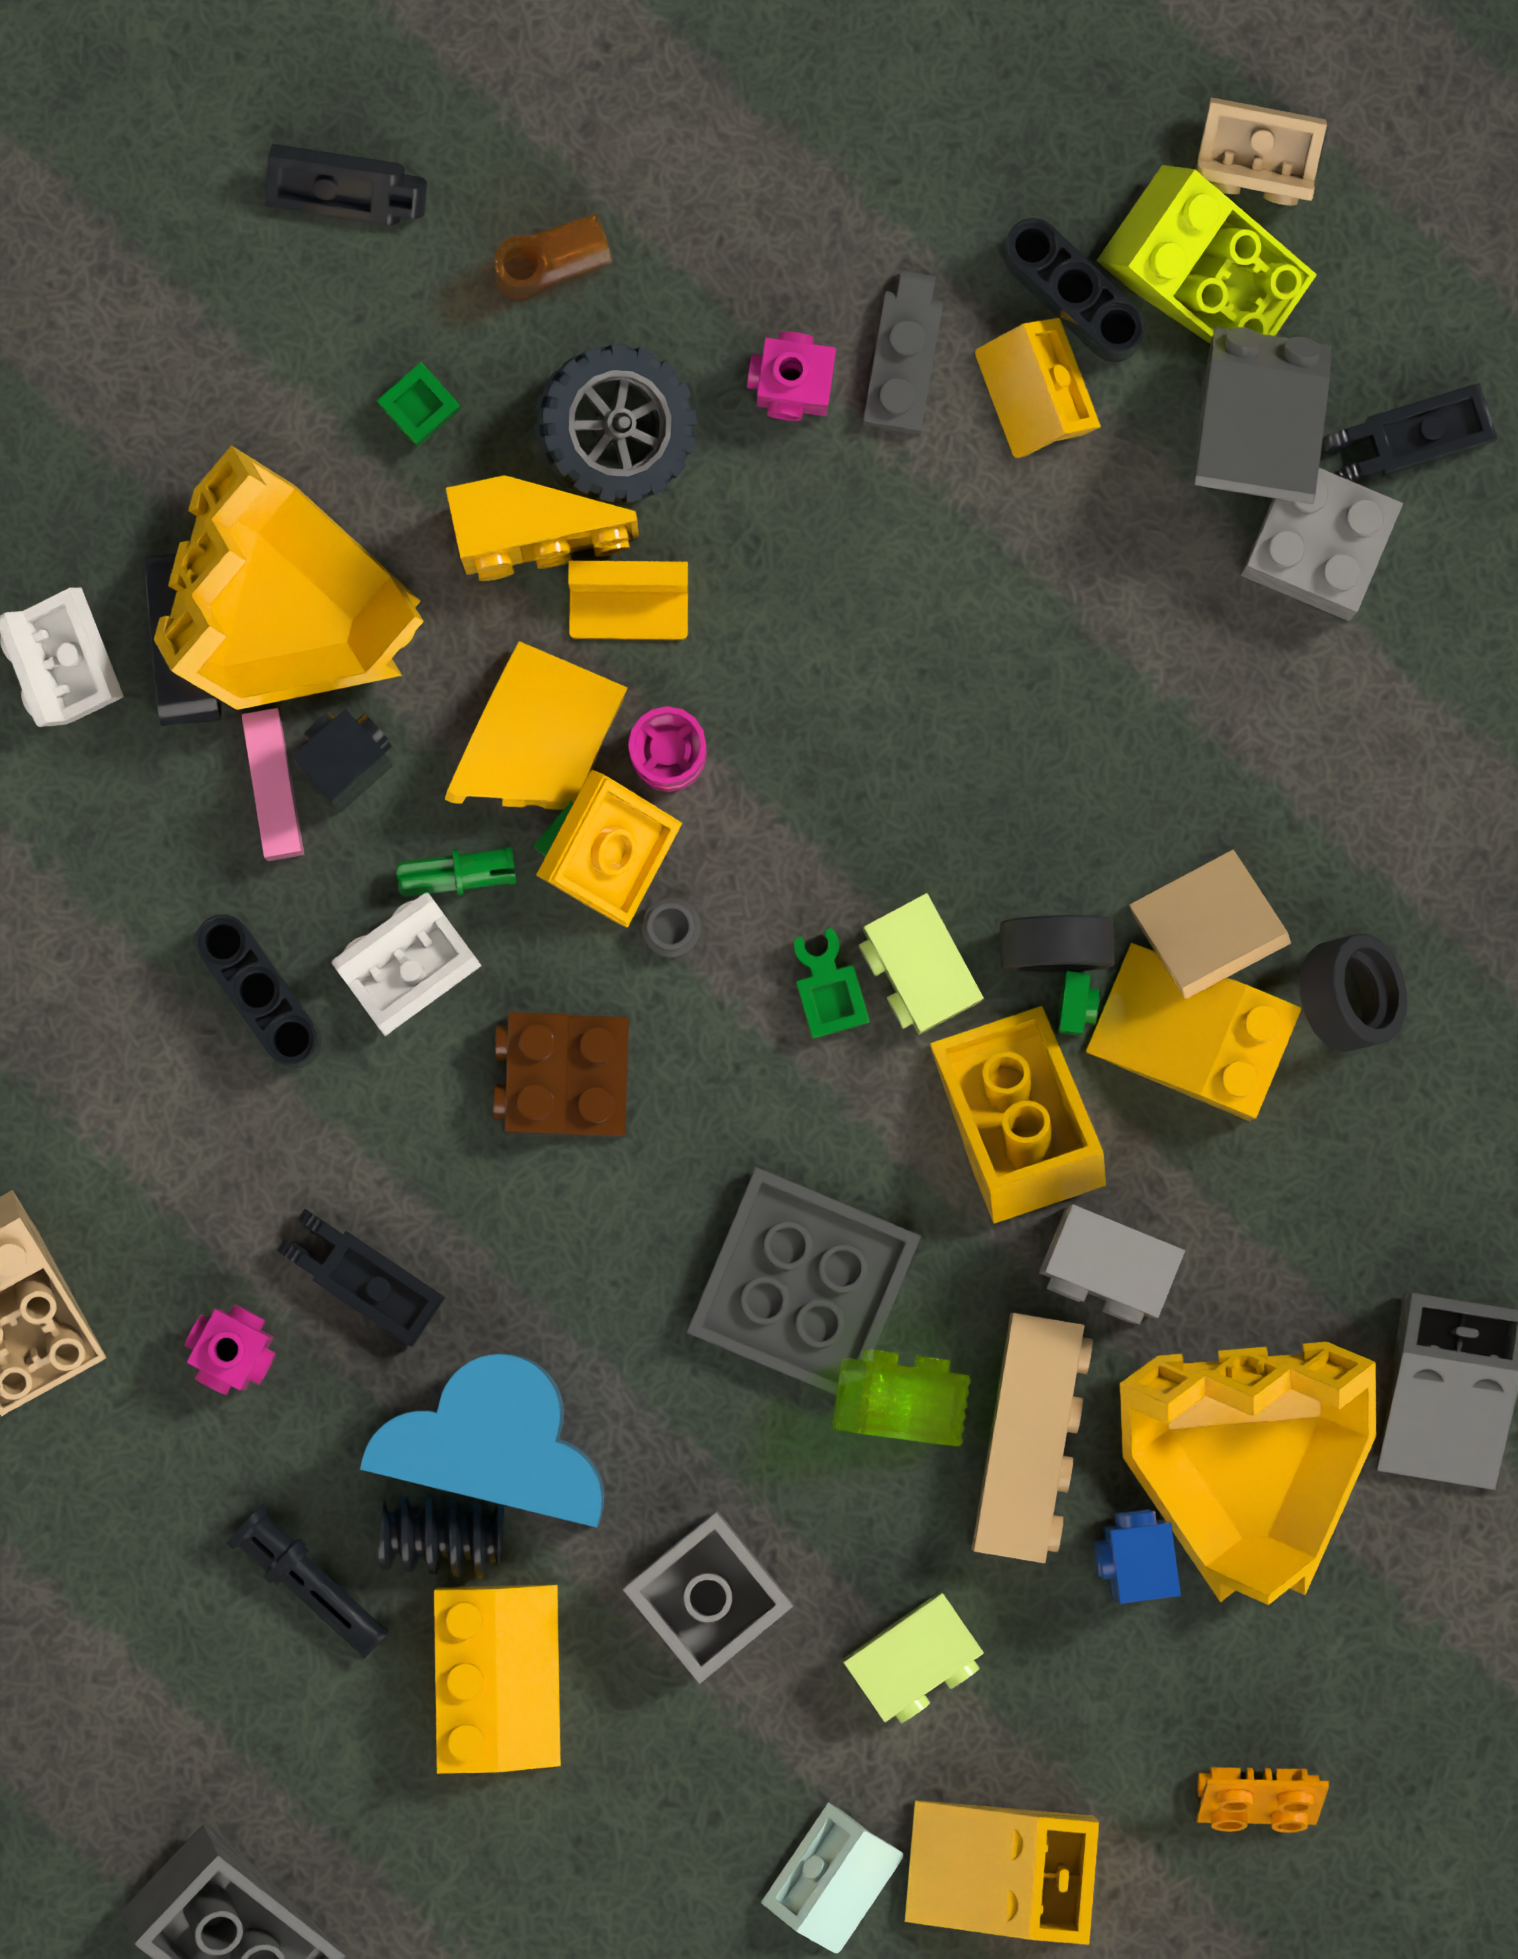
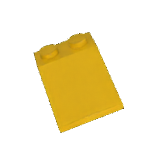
(1208, 1046)
(1019, 1114)

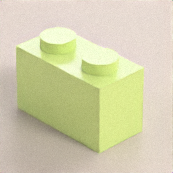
(920, 965)
(914, 1658)

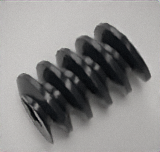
(441, 1537)

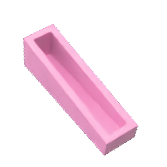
(272, 785)

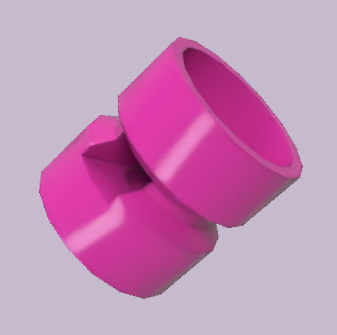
(667, 749)

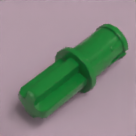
(456, 872)

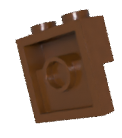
(563, 1074)

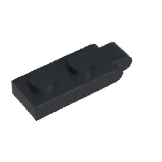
(342, 186)

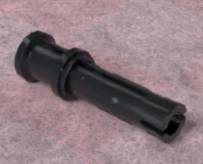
(287, 1563)

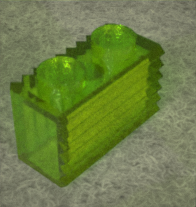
(901, 1401)

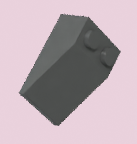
(1262, 414)
(220, 1907)

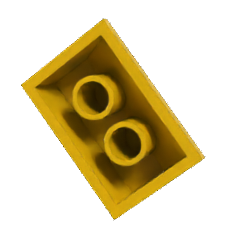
(497, 1678)

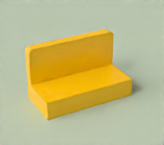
(1036, 386)
(628, 600)

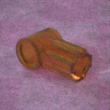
(557, 253)

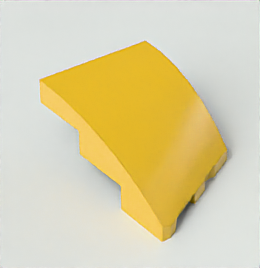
(537, 733)

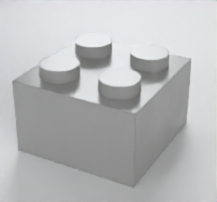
(1324, 548)
(1111, 1264)
(708, 1596)

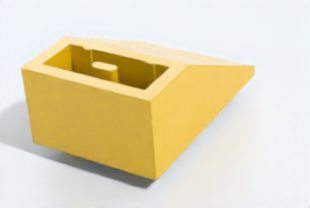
(520, 522)
(1002, 1871)

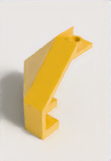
(277, 595)
(1251, 1457)

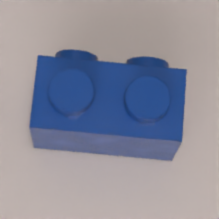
(1138, 1557)

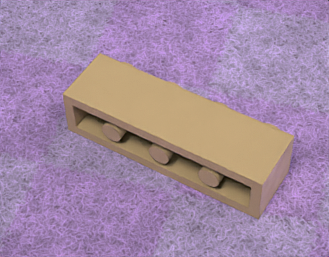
(1029, 1438)

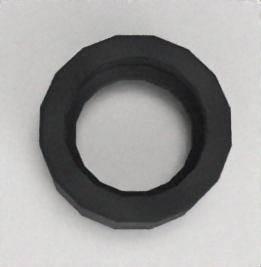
(1057, 943)
(1326, 999)

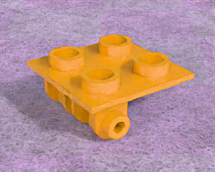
(1285, 1803)

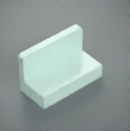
(832, 1879)

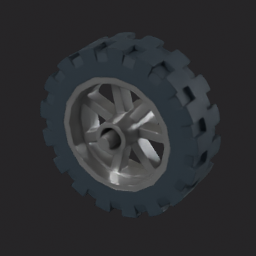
(665, 398)

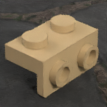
(1260, 151)

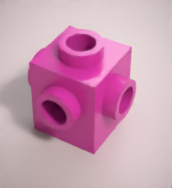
(792, 398)
(253, 1352)

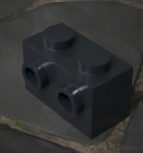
(343, 756)

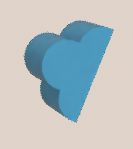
(494, 1443)

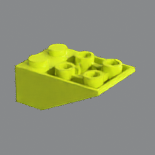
(1204, 258)

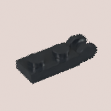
(1418, 433)
(367, 1281)

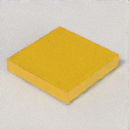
(609, 848)

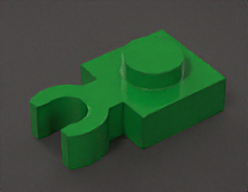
(831, 995)

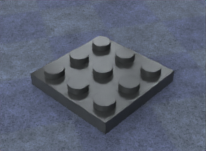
(802, 1281)

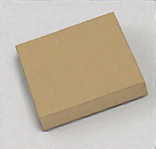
(1209, 924)

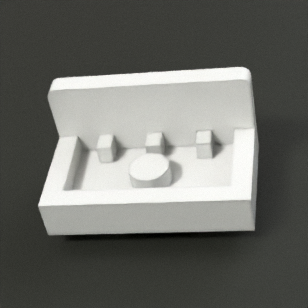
(59, 659)
(405, 963)

